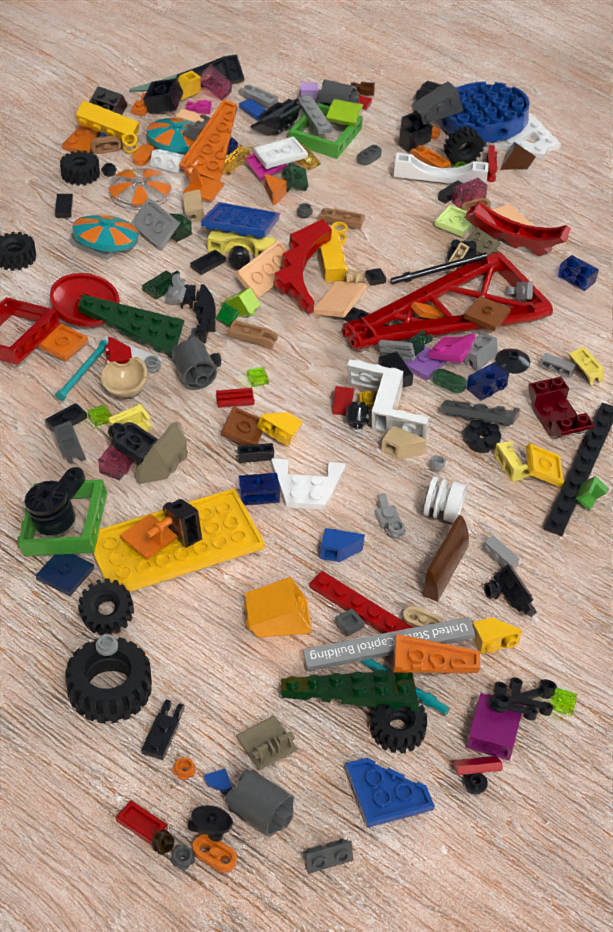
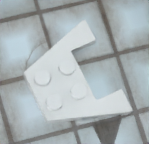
(307, 490)

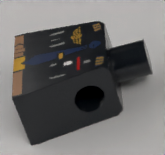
(184, 521)

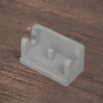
(482, 351)

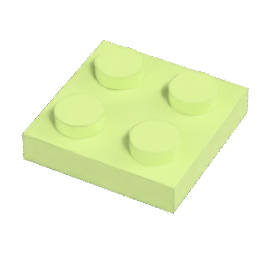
(453, 221)

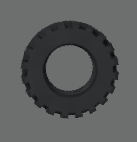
(108, 703)

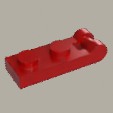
(492, 163)

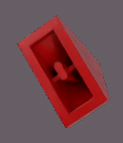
(342, 398)

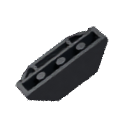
(279, 119)

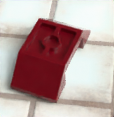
(554, 410)

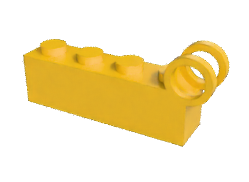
(109, 123)
(331, 255)

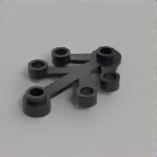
(502, 703)

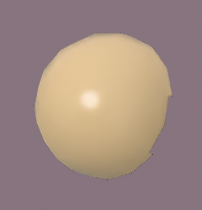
(125, 379)

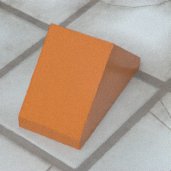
(275, 188)

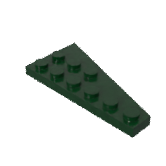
(139, 324)
(356, 688)

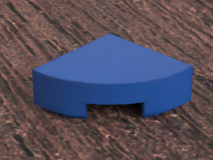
(218, 780)

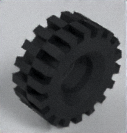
(469, 152)
(80, 167)
(16, 251)
(101, 593)
(398, 738)

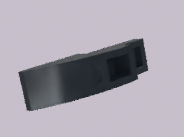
(205, 313)

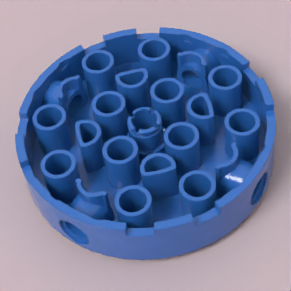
(491, 110)

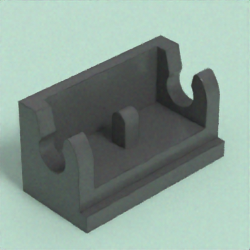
(194, 130)
(69, 441)

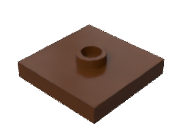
(487, 313)
(242, 427)

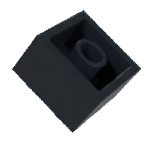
(163, 96)

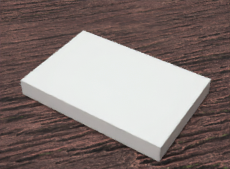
(280, 152)

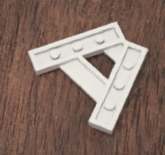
(545, 140)

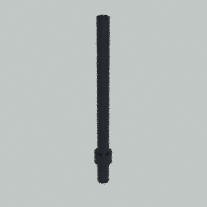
(407, 276)

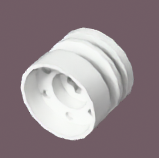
(444, 499)

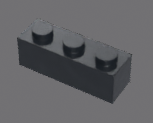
(447, 193)
(256, 452)

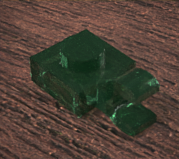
(419, 341)

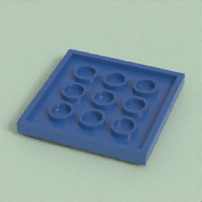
(240, 220)

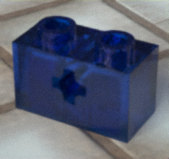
(487, 381)
(259, 489)

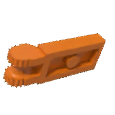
(430, 157)

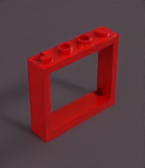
(46, 323)

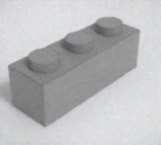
(557, 365)
(499, 552)

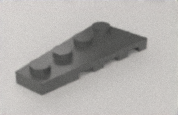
(480, 411)

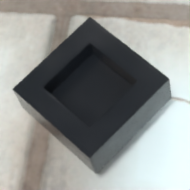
(375, 276)

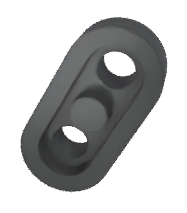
(369, 155)

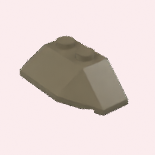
(163, 456)

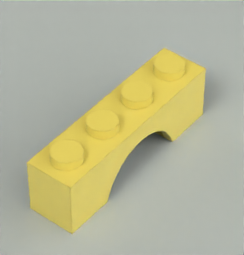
(224, 242)

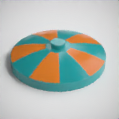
(168, 136)
(105, 232)

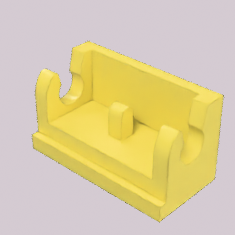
(587, 364)
(134, 415)
(510, 462)

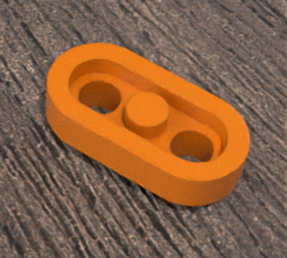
(217, 852)

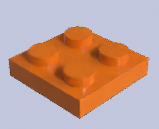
(63, 342)

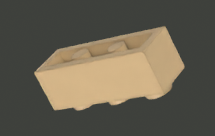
(459, 253)

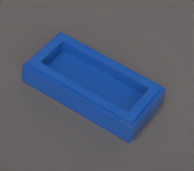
(252, 108)

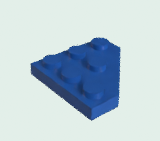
(385, 793)

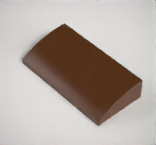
(446, 560)

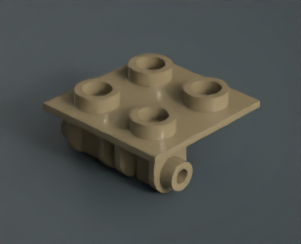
(484, 242)
(267, 742)

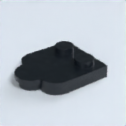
(131, 440)

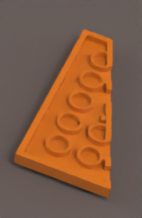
(213, 143)

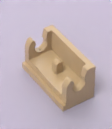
(194, 205)

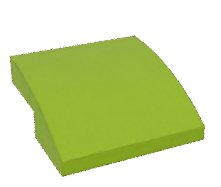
(344, 112)

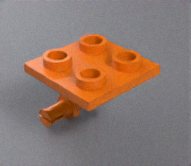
(208, 187)
(149, 535)

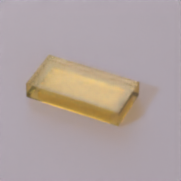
(235, 159)

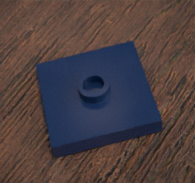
(65, 572)

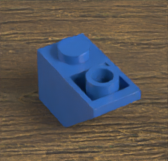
(340, 545)

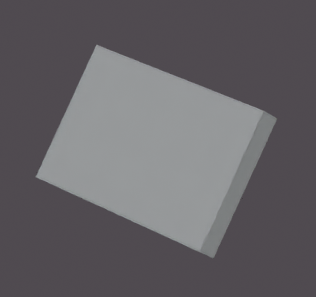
(155, 223)

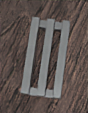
(407, 355)

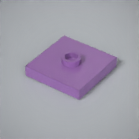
(423, 365)

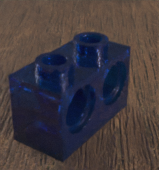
(578, 272)

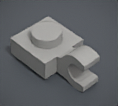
(523, 290)
(176, 293)
(385, 512)

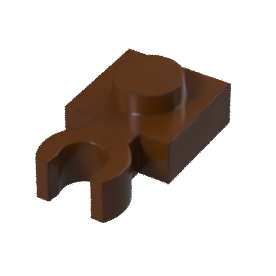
(365, 88)

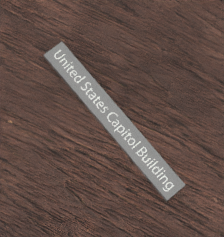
(383, 644)

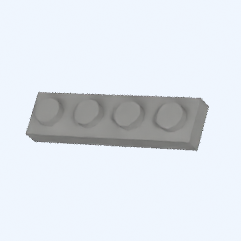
(315, 115)

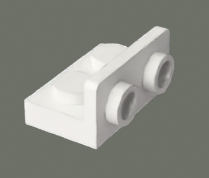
(166, 160)

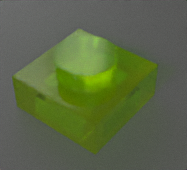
(257, 377)
(99, 415)
(564, 701)

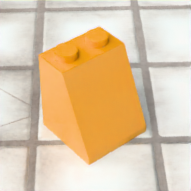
(277, 610)

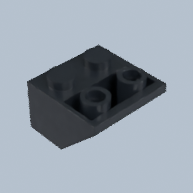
(109, 100)

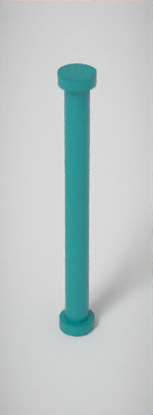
(61, 394)

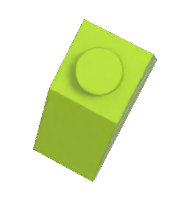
(244, 302)

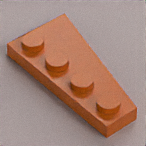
(427, 656)

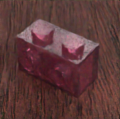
(216, 82)
(469, 191)
(114, 463)

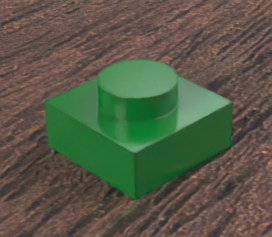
(228, 314)

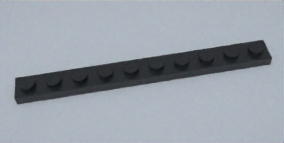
(580, 471)

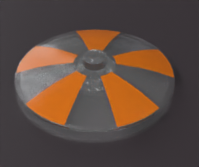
(135, 185)

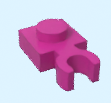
(200, 107)

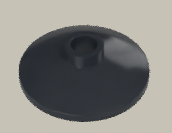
(513, 360)

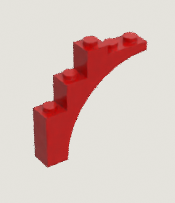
(537, 239)
(302, 245)

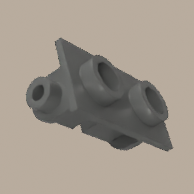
(332, 855)

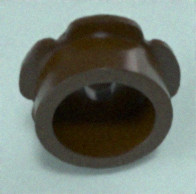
(167, 842)

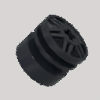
(50, 507)

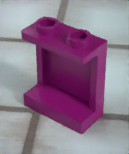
(493, 731)

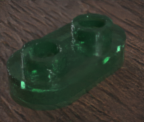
(449, 380)

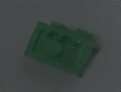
(295, 176)
(159, 285)

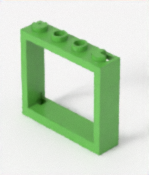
(321, 145)
(68, 545)

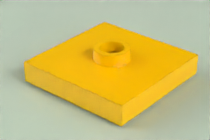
(544, 465)

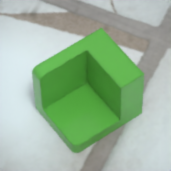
(590, 491)

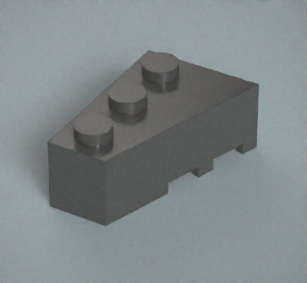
(438, 104)

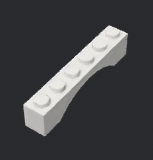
(410, 167)

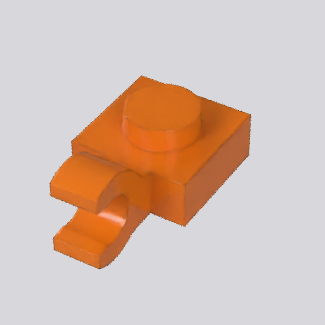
(139, 107)

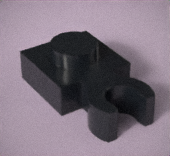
(190, 296)

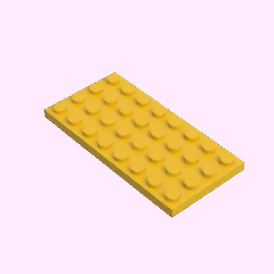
(225, 535)

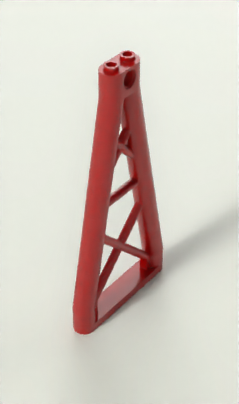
(369, 330)

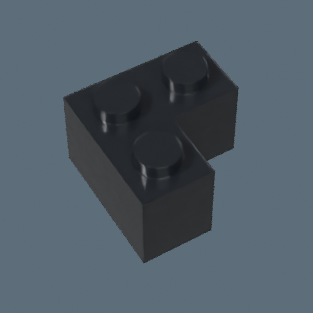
(414, 132)

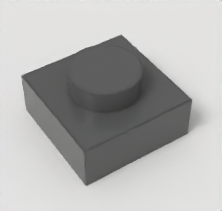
(349, 622)

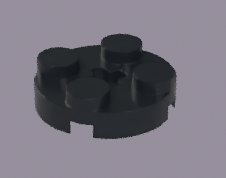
(479, 428)

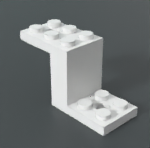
(389, 387)

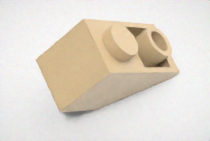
(402, 443)

